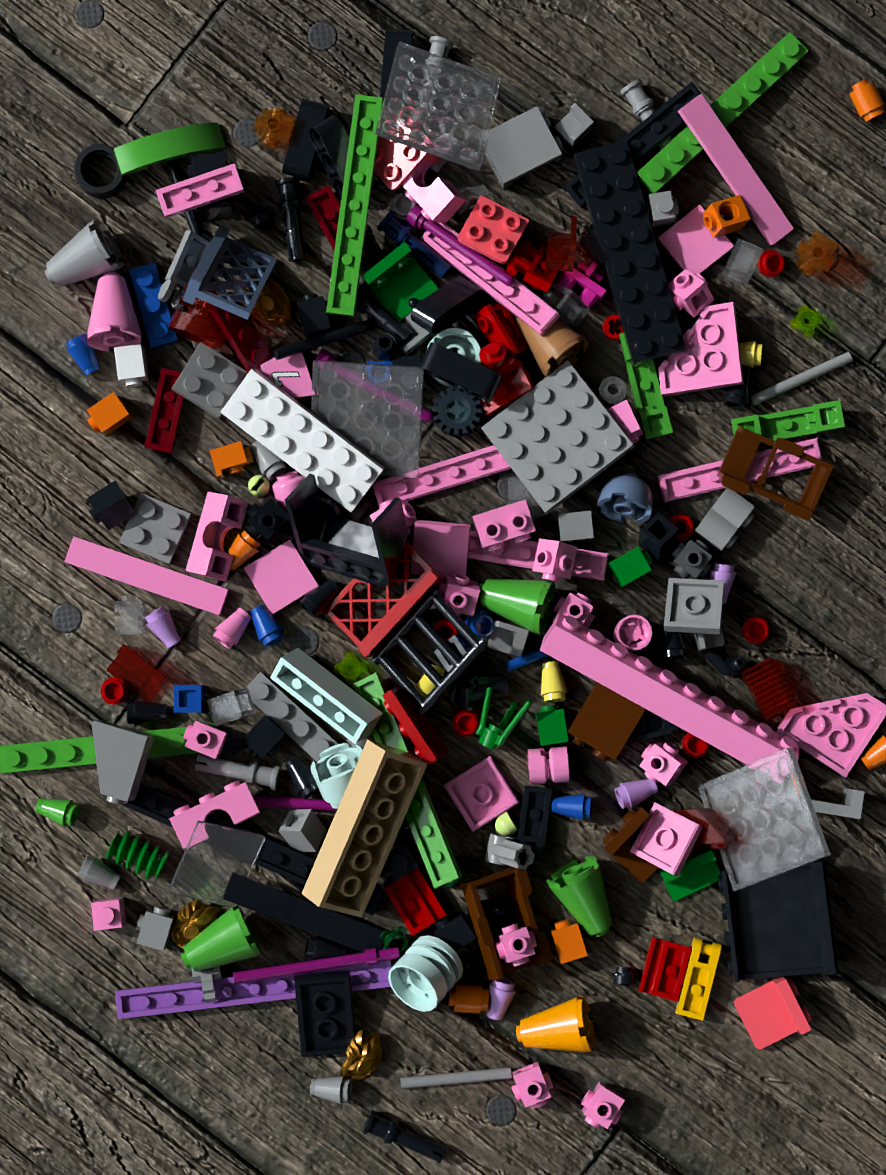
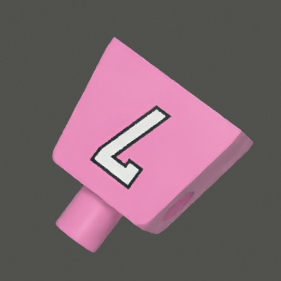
(290, 375)

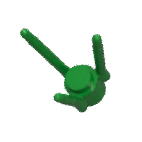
(495, 735)

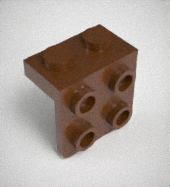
(620, 841)

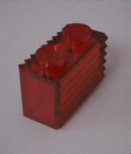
(769, 688)

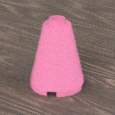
(112, 315)

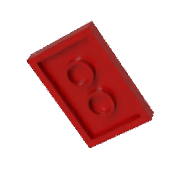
(414, 726)

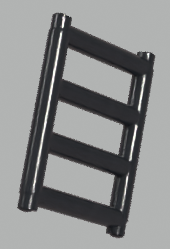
(459, 664)

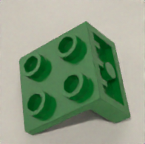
(397, 280)

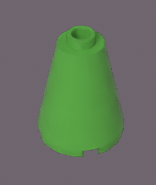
(520, 601)
(583, 894)
(222, 942)

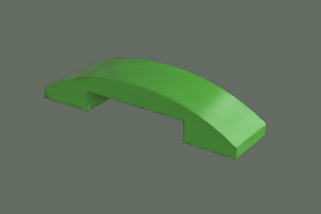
(169, 145)
(647, 396)
(795, 422)

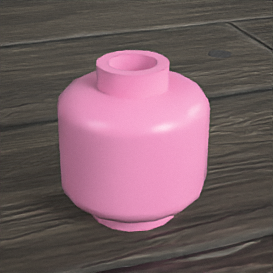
(285, 485)

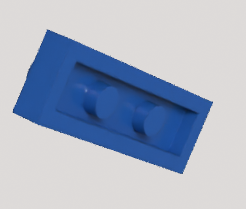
(154, 312)

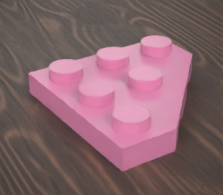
(710, 355)
(835, 729)

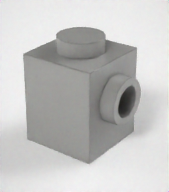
(155, 928)

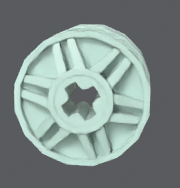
(425, 973)

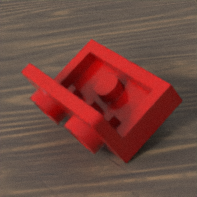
(501, 329)
(512, 386)

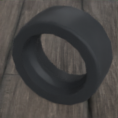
(79, 172)

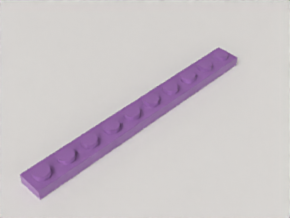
(189, 995)

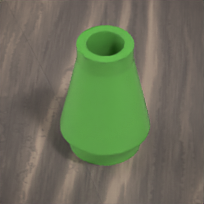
(60, 811)

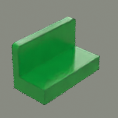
(696, 874)

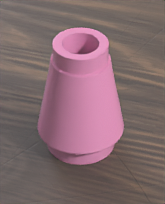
(232, 628)

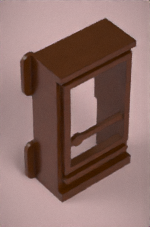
(739, 460)
(519, 889)

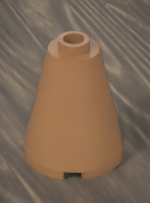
(555, 346)

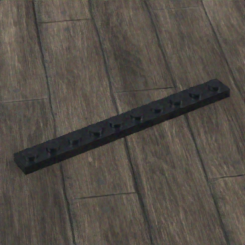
(272, 855)

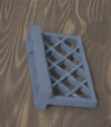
(213, 266)

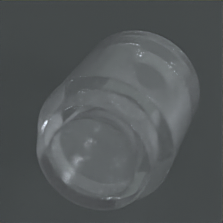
(608, 399)

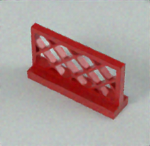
(394, 615)

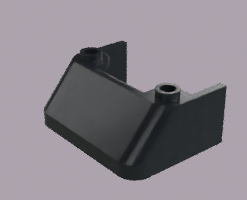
(342, 544)

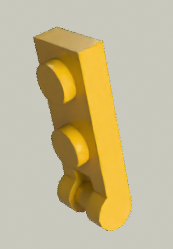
(698, 980)

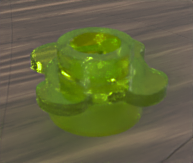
(806, 313)
(342, 668)

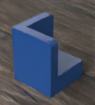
(189, 698)

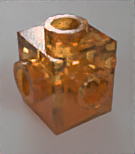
(282, 124)
(819, 246)

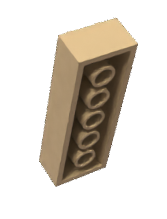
(364, 829)

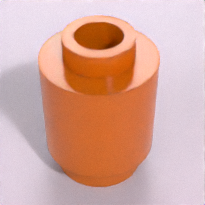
(867, 100)
(469, 998)

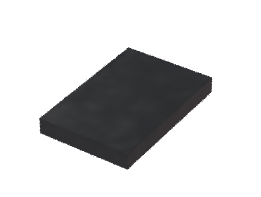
(324, 1013)

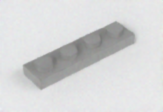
(289, 716)

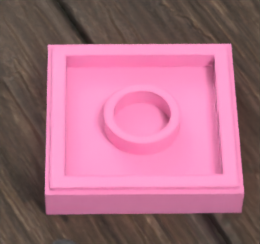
(692, 244)
(442, 546)
(281, 577)
(481, 793)
(666, 839)

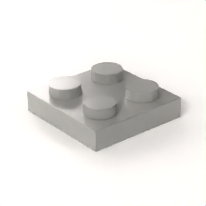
(209, 380)
(155, 528)
(694, 606)

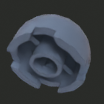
(627, 498)

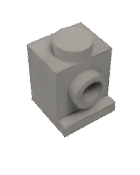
(662, 209)

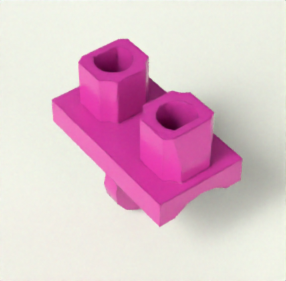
(592, 291)

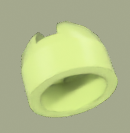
(263, 489)
(505, 824)

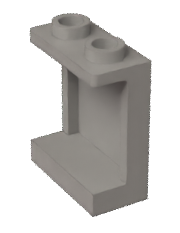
(521, 146)
(850, 807)

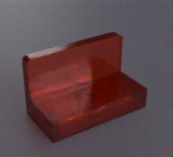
(561, 249)
(137, 673)

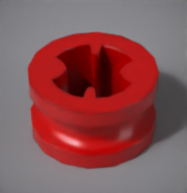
(615, 318)

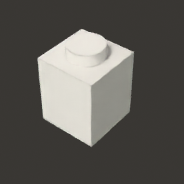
(131, 365)

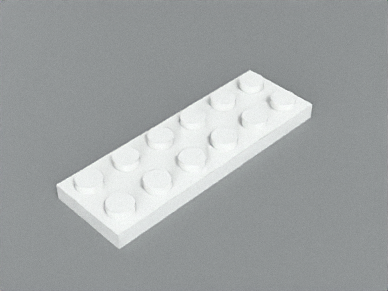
(302, 439)

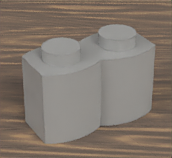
(724, 520)

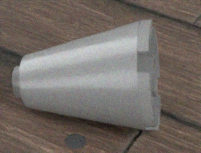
(84, 256)

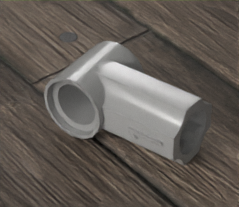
(506, 852)

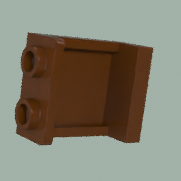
(605, 722)

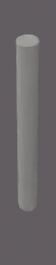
(800, 379)
(456, 1078)

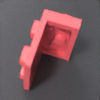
(397, 162)
(493, 230)
(772, 1012)

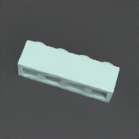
(326, 695)

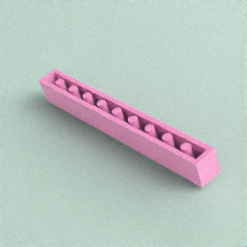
(661, 692)

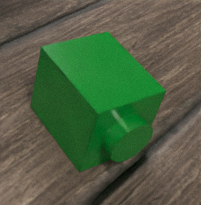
(630, 566)
(551, 725)

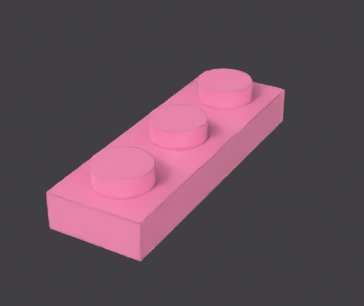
(199, 191)

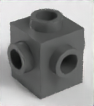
(684, 567)

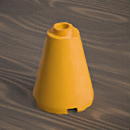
(559, 1028)

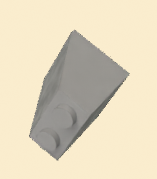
(120, 760)

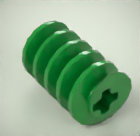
(137, 855)

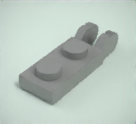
(183, 266)

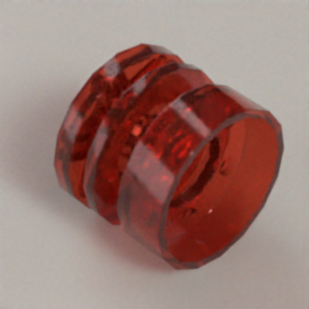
(198, 323)

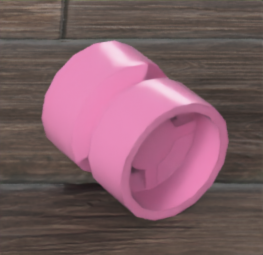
(633, 632)
(548, 765)

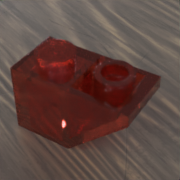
(714, 827)

